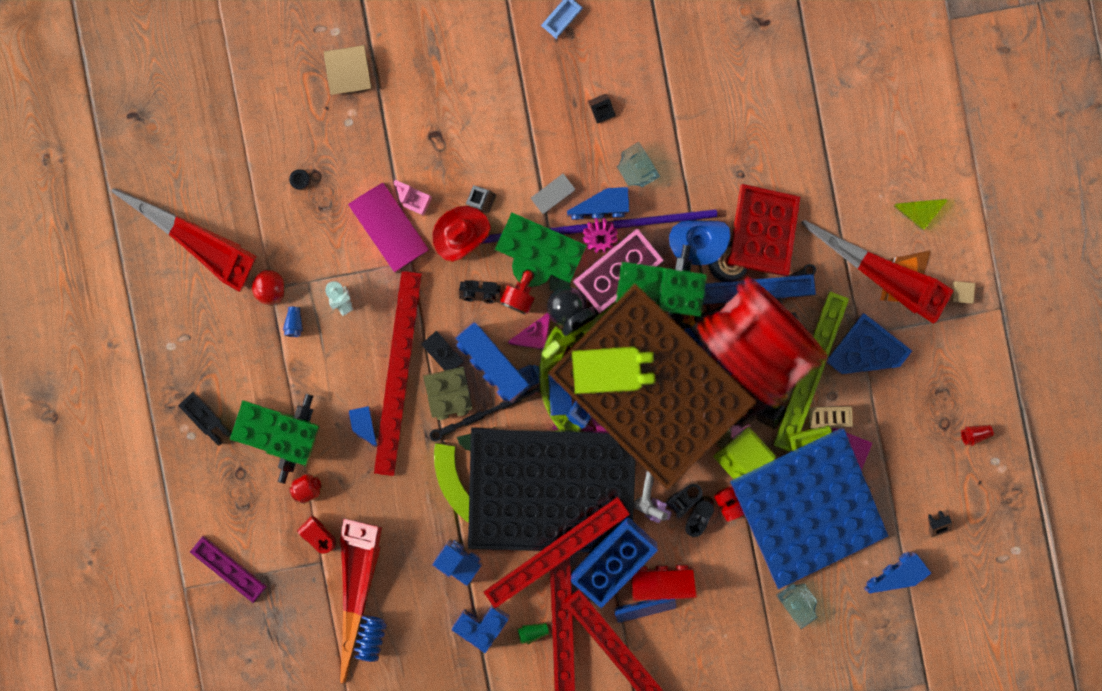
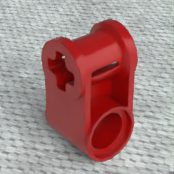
(315, 533)

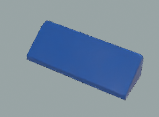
(643, 609)

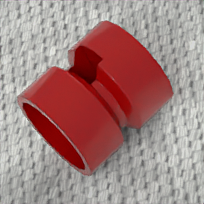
(732, 510)

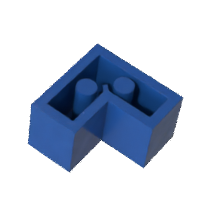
(457, 562)
(480, 632)

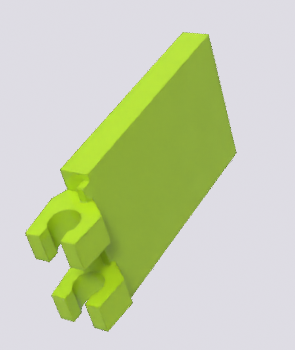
(610, 369)

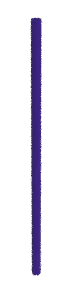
(628, 223)

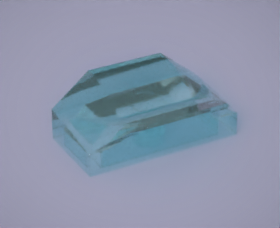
(637, 167)
(799, 603)

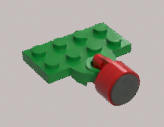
(536, 256)

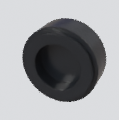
(299, 179)

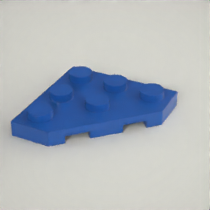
(867, 349)

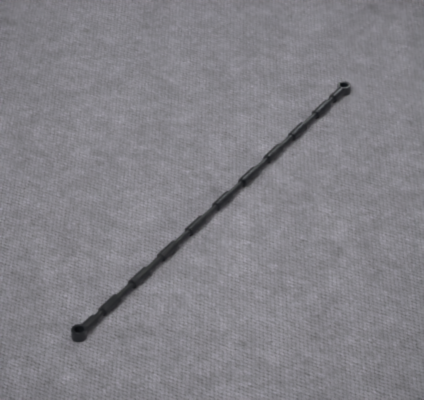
(503, 405)

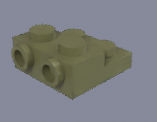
(448, 393)

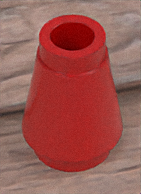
(975, 434)

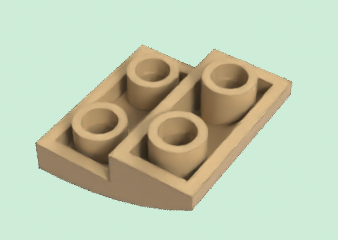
(347, 69)

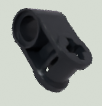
(683, 499)

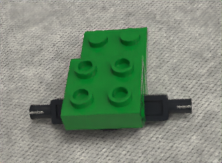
(671, 289)
(278, 433)

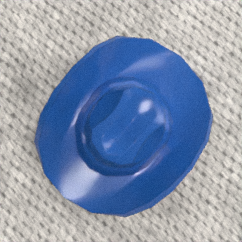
(706, 239)

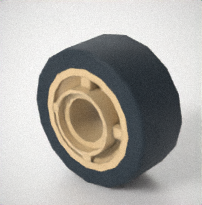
(723, 272)

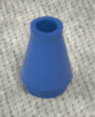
(293, 323)

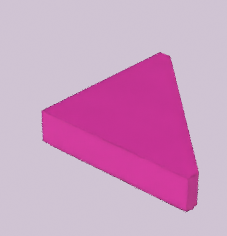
(534, 335)

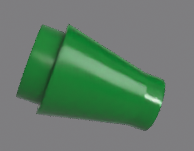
(531, 633)

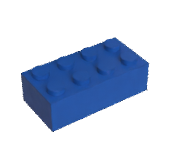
(493, 362)
(614, 562)

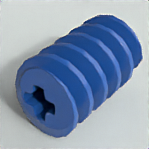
(371, 639)

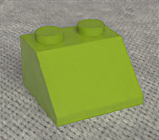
(743, 454)

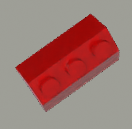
(663, 583)

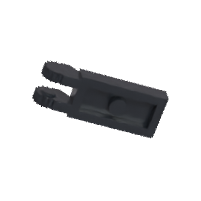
(203, 417)

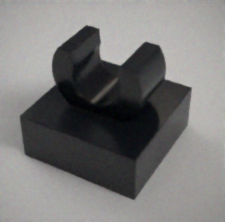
(939, 526)

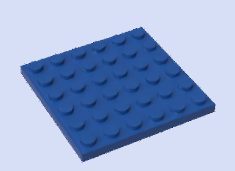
(809, 508)

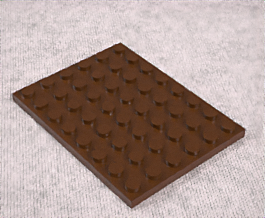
(664, 421)

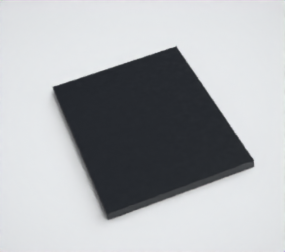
(542, 484)

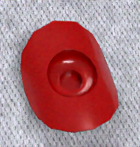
(459, 232)

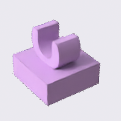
(661, 506)

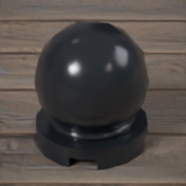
(569, 309)

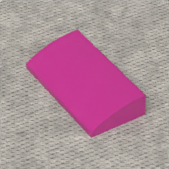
(388, 227)

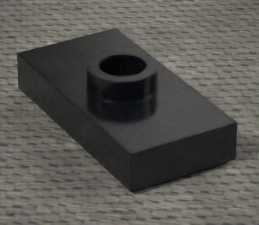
(442, 352)

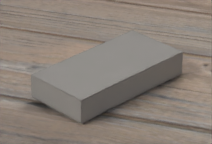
(553, 194)

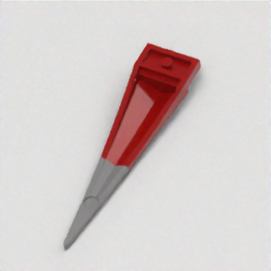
(218, 254)
(912, 289)

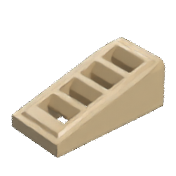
(848, 416)

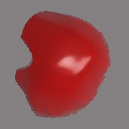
(268, 287)

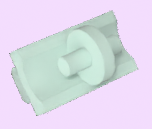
(339, 297)

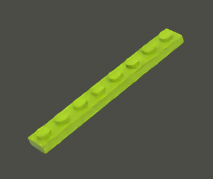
(805, 388)

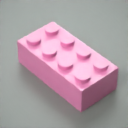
(601, 280)

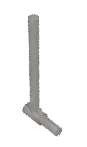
(644, 503)

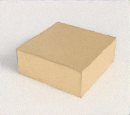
(963, 292)

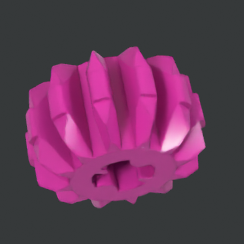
(605, 233)

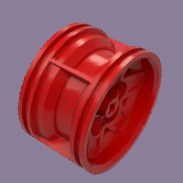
(762, 342)

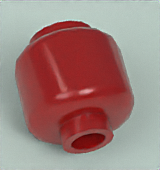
(305, 488)

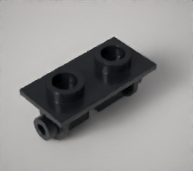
(488, 293)

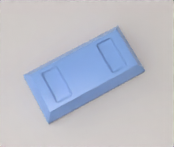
(561, 17)

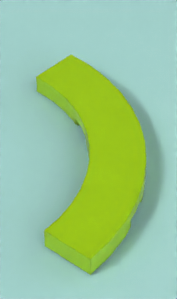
(560, 344)
(545, 366)
(449, 481)

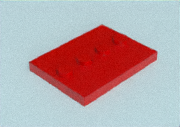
(764, 230)

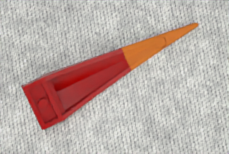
(359, 558)

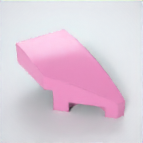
(412, 198)

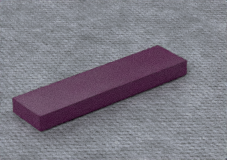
(228, 569)

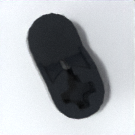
(704, 508)

